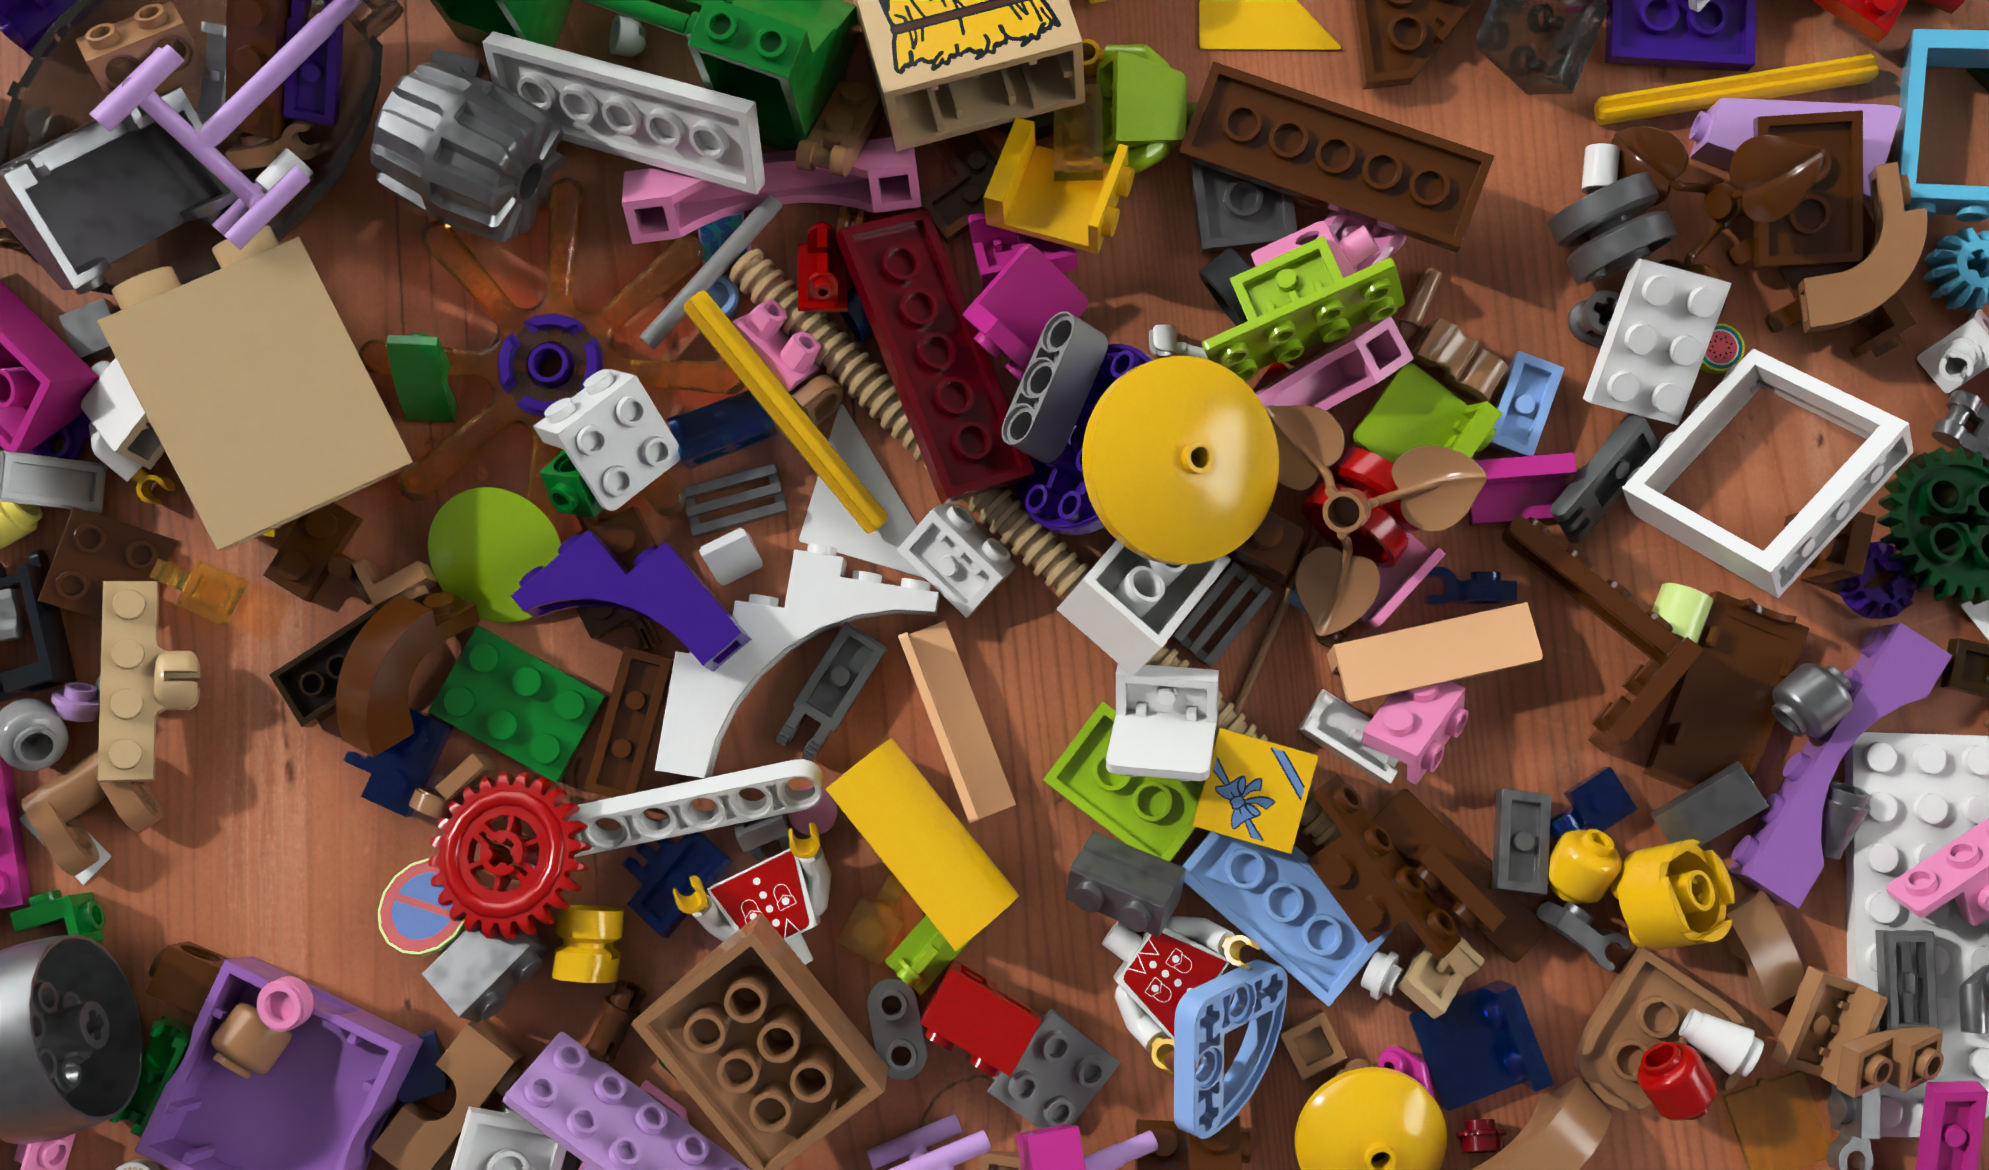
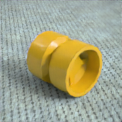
(588, 944)

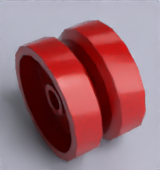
(1384, 533)

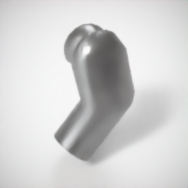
(1975, 1002)

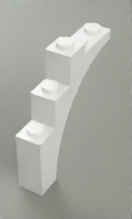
(817, 600)

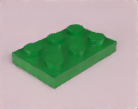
(518, 704)

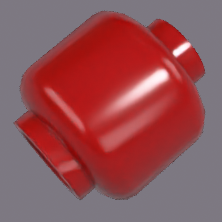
(1677, 1081)

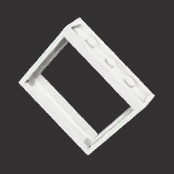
(1819, 521)

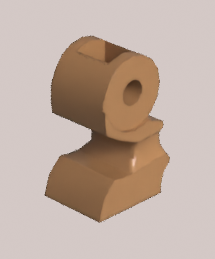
(1466, 366)

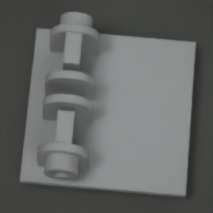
(1055, 1074)

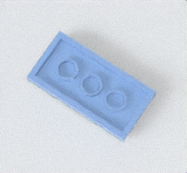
(1283, 909)

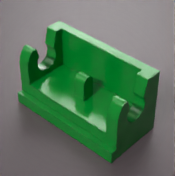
(160, 1062)

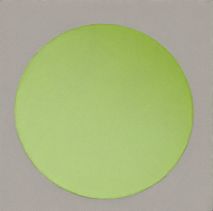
(486, 545)

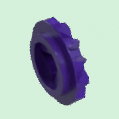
(1874, 602)

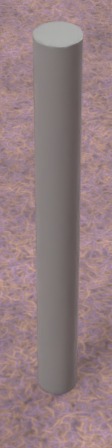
(712, 269)

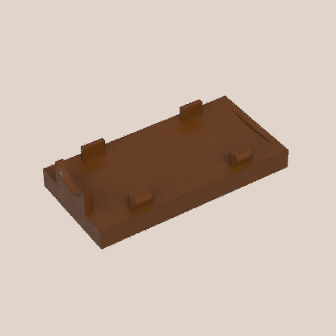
(1725, 697)

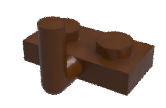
(314, 551)

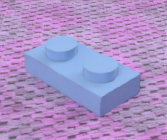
(1525, 404)

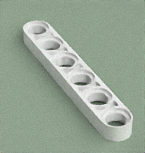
(685, 818)

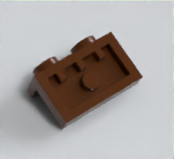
(1844, 555)

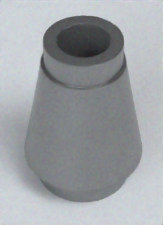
(1841, 817)

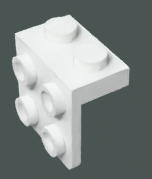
(611, 436)
(1164, 722)

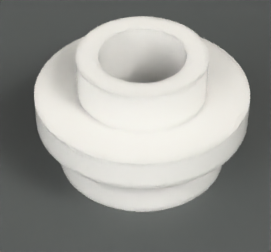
(1382, 974)

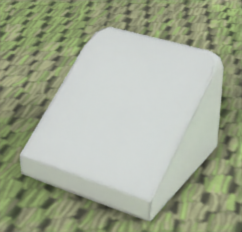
(731, 556)

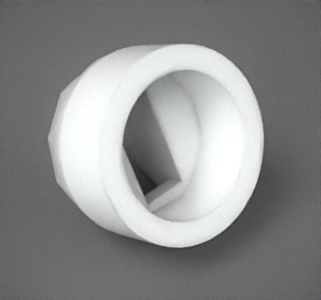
(626, 37)

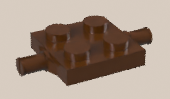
(627, 538)

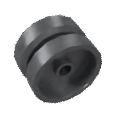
(1611, 226)

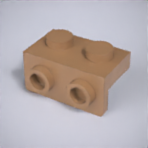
(1824, 1017)

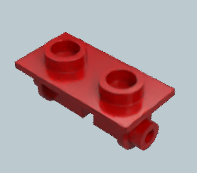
(821, 272)

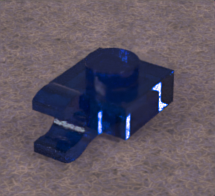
(1483, 588)
(1594, 803)

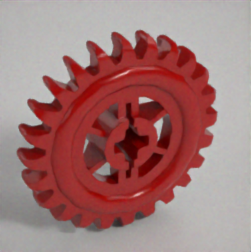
(543, 860)

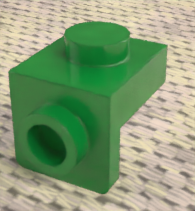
(79, 911)

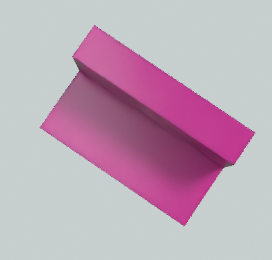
(1521, 487)

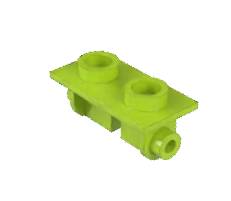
(922, 956)

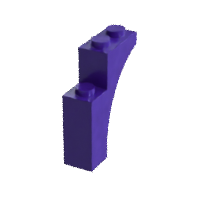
(657, 588)

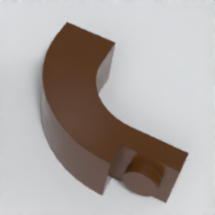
(382, 660)

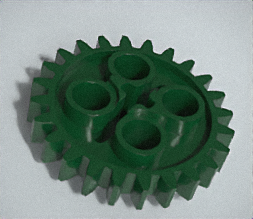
(1937, 491)

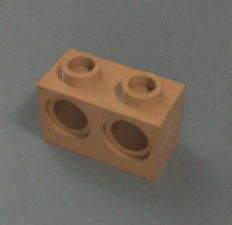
(136, 41)

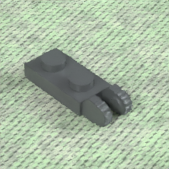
(833, 687)

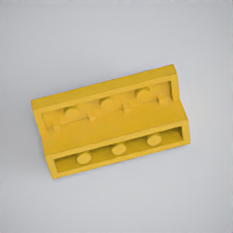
(923, 843)

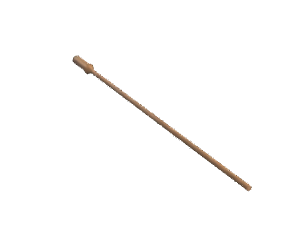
(1408, 327)

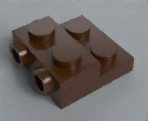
(1185, 1151)

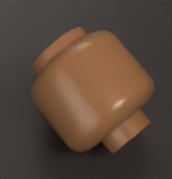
(247, 1043)

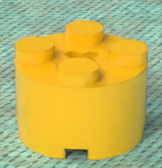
(1674, 895)

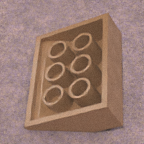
(763, 1047)

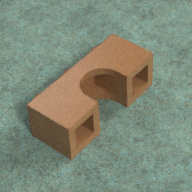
(480, 1065)

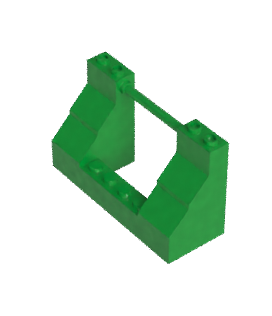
(758, 50)

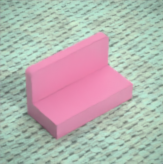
(1401, 580)

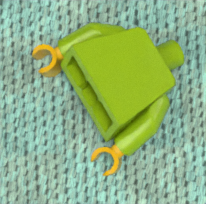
(1140, 100)

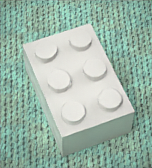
(1136, 603)

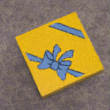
(1255, 790)

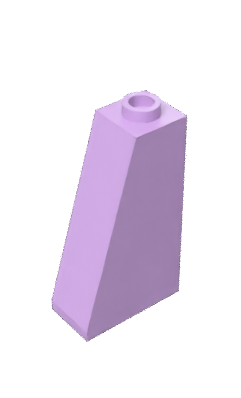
(1730, 124)

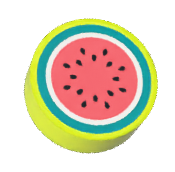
(1723, 350)

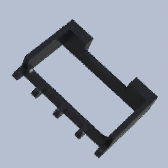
(48, 632)

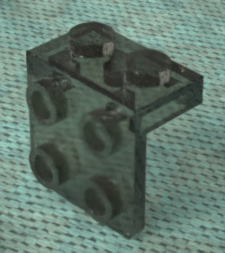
(1541, 41)

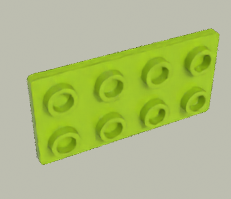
(1300, 303)

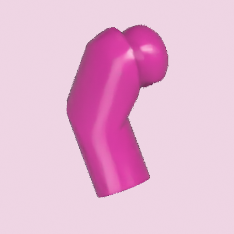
(1408, 1063)

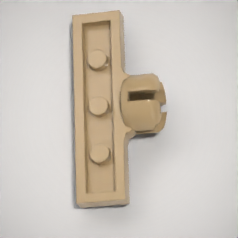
(137, 681)

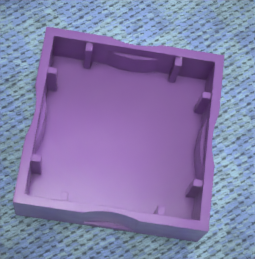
(310, 1112)

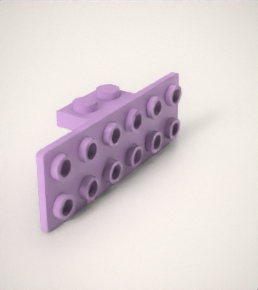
(607, 1116)

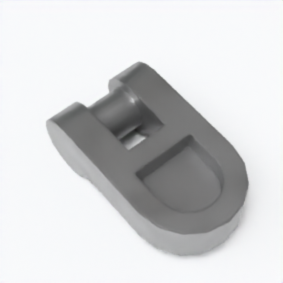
(1951, 430)

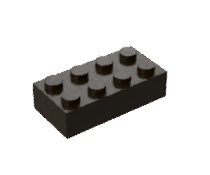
(312, 678)

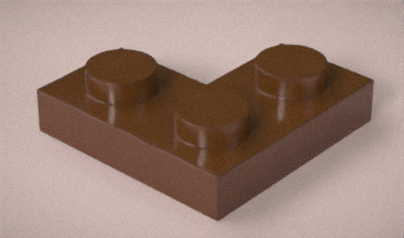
(972, 161)

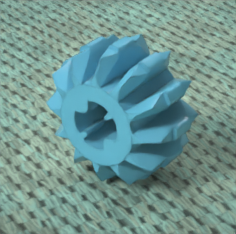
(1961, 269)

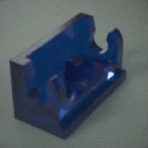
(721, 429)

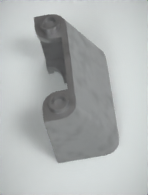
(106, 194)

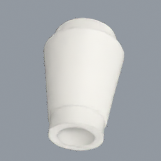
(1723, 1042)

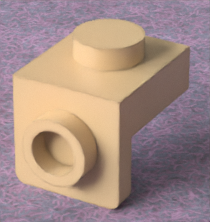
(1434, 982)

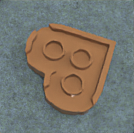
(1636, 1013)

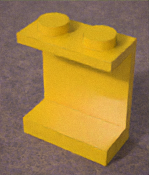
(1068, 213)

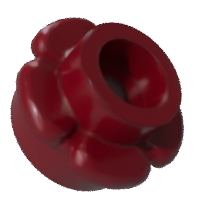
(1481, 1136)

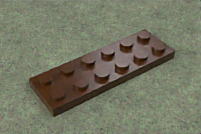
(1336, 156)

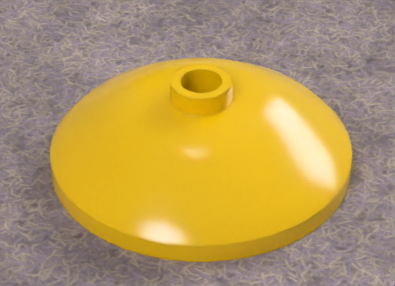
(1371, 1114)

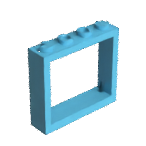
(1937, 49)

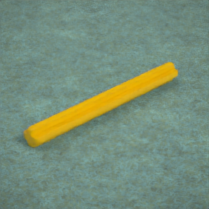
(1752, 85)
(785, 411)

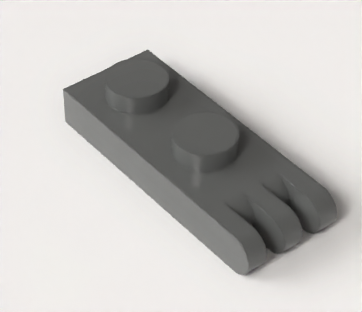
(1602, 478)

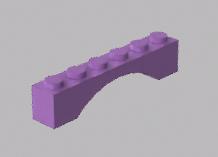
(1786, 846)

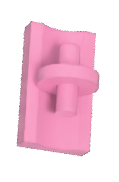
(787, 358)

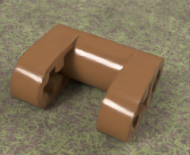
(58, 803)

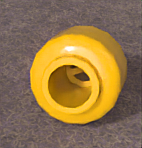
(1583, 866)

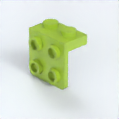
(1422, 412)

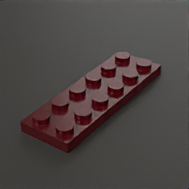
(932, 354)

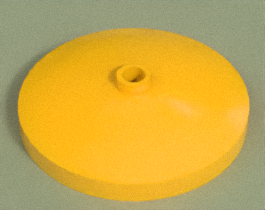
(1180, 460)

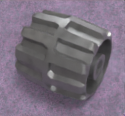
(466, 151)

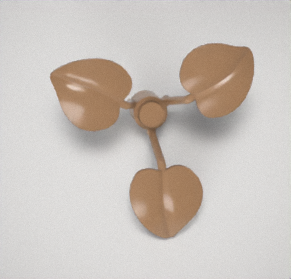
(1434, 491)

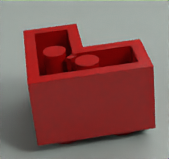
(979, 1019)

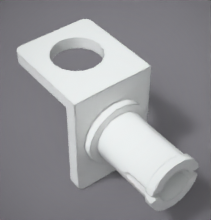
(1959, 353)

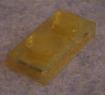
(1080, 138)

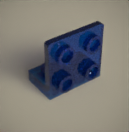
(1480, 1046)

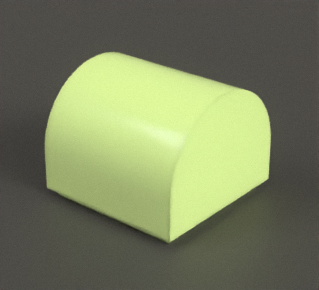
(1684, 609)

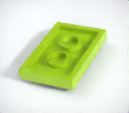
(1138, 810)

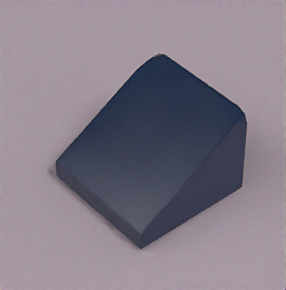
(424, 1076)

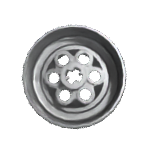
(65, 1038)

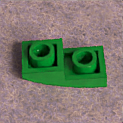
(420, 377)

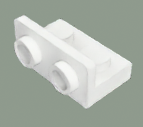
(957, 557)

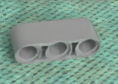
(1054, 387)

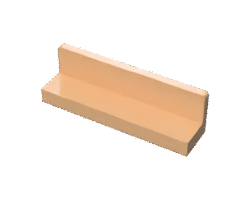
(1436, 653)
(957, 721)

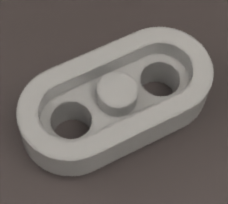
(897, 1028)

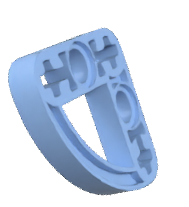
(1207, 1098)

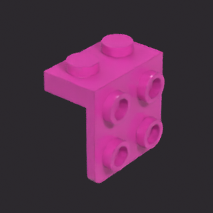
(1020, 304)

